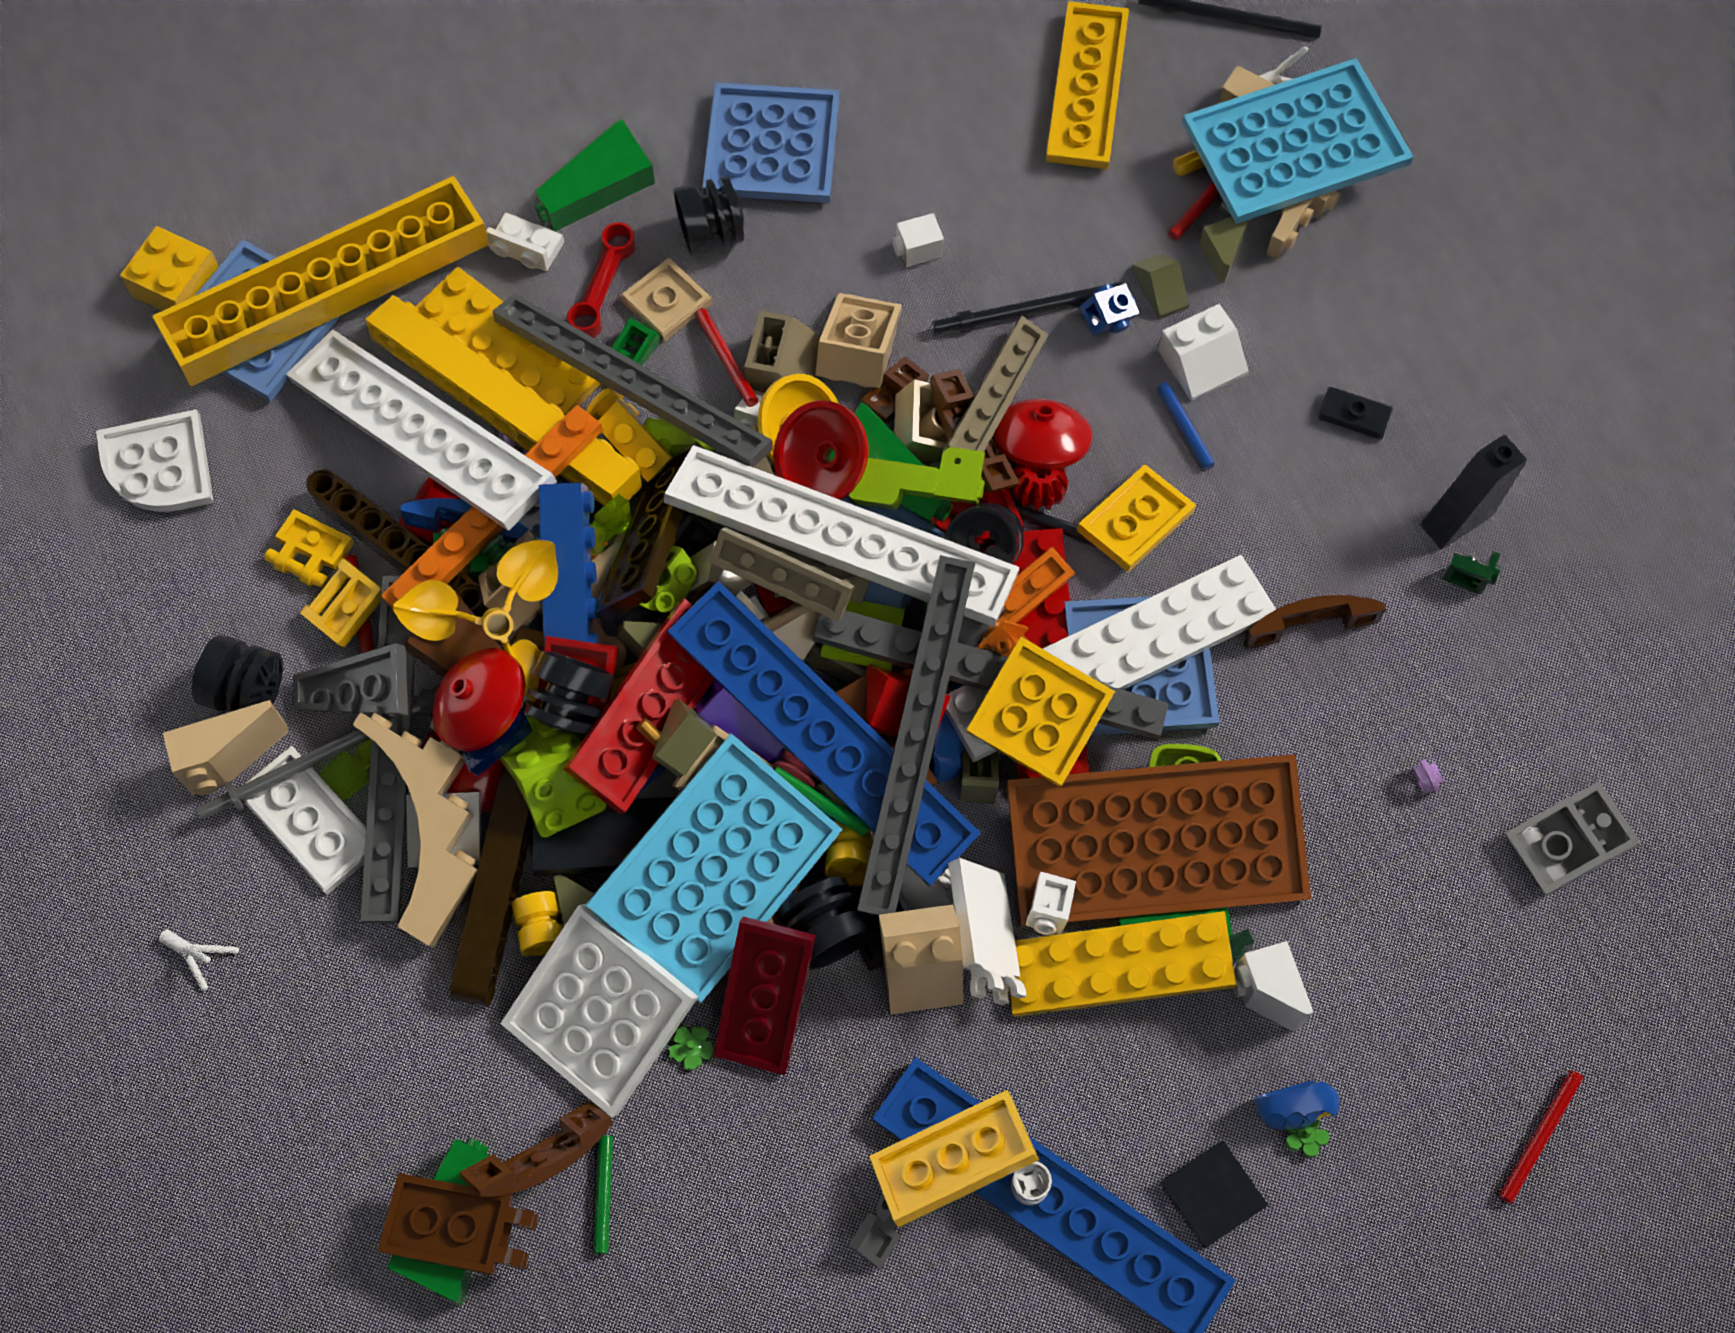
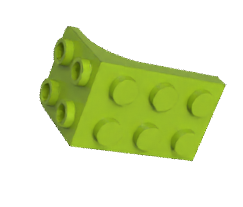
(549, 791)

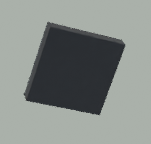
(1213, 1194)

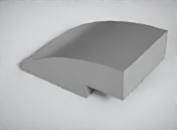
(1573, 838)

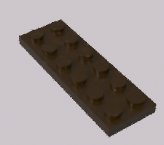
(644, 545)

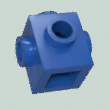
(1109, 309)

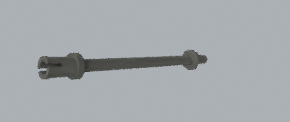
(234, 796)

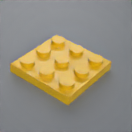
(1040, 711)

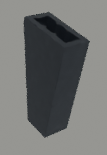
(1475, 492)

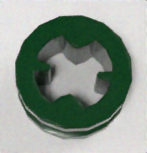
(496, 549)

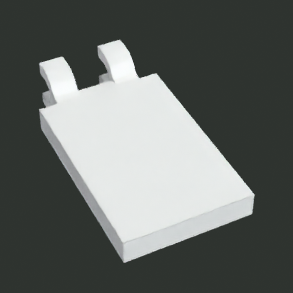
(985, 930)

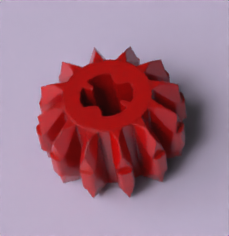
(1040, 486)

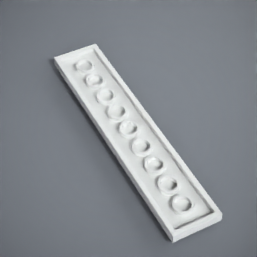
(421, 429)
(832, 531)
(1145, 637)

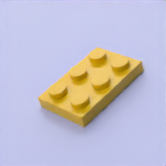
(1136, 518)

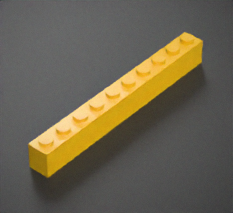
(495, 395)

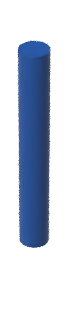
(1185, 426)

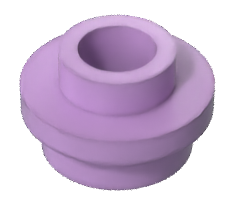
(1428, 776)

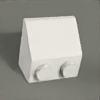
(1204, 352)
(1273, 986)

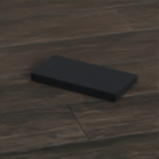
(596, 842)

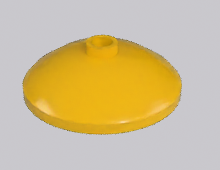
(785, 397)

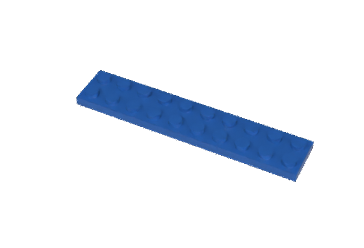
(813, 723)
(1078, 1218)

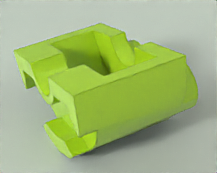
(673, 582)

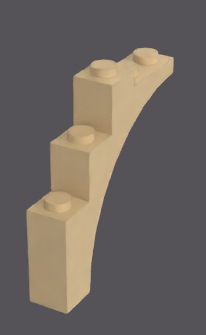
(1292, 217)
(442, 876)

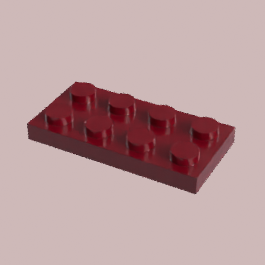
(764, 995)

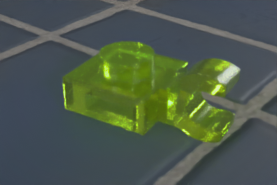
(610, 521)
(348, 773)

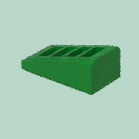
(625, 338)

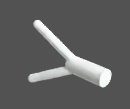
(1274, 75)
(197, 951)

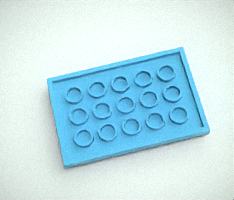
(1296, 140)
(716, 854)

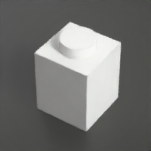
(918, 240)

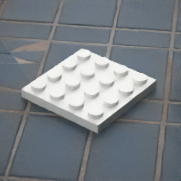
(598, 1010)

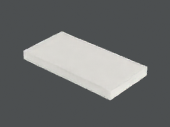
(311, 824)

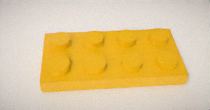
(953, 1158)

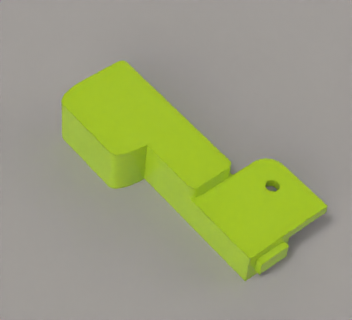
(887, 481)

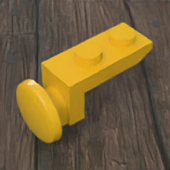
(628, 433)

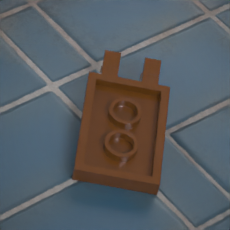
(453, 1226)

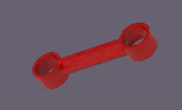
(603, 277)

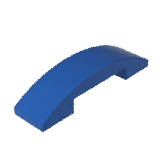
(430, 512)

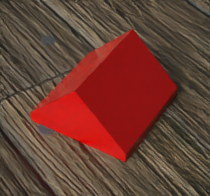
(887, 699)

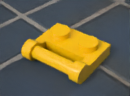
(349, 608)

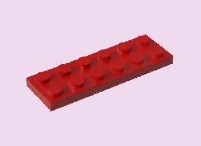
(614, 755)

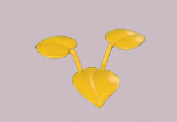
(525, 568)

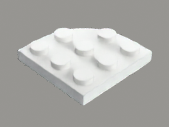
(158, 462)

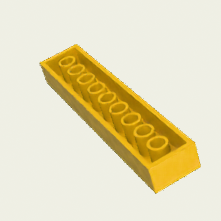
(321, 280)

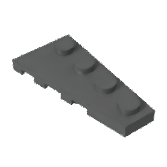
(356, 684)

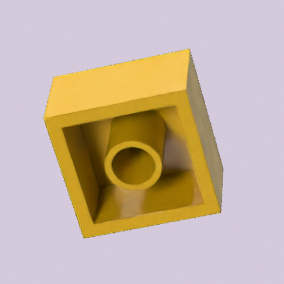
(168, 269)

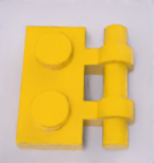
(313, 539)

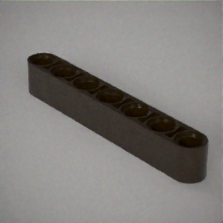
(385, 536)
(492, 896)

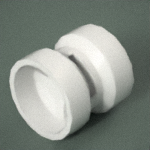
(1034, 1177)

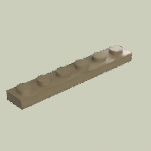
(998, 387)

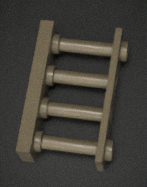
(789, 573)

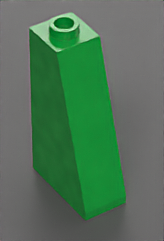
(595, 178)
(887, 446)
(444, 1280)

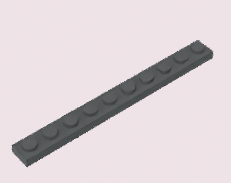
(633, 381)
(971, 667)
(916, 737)
(387, 799)

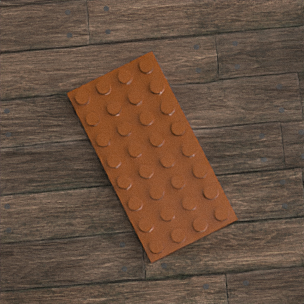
(1163, 837)

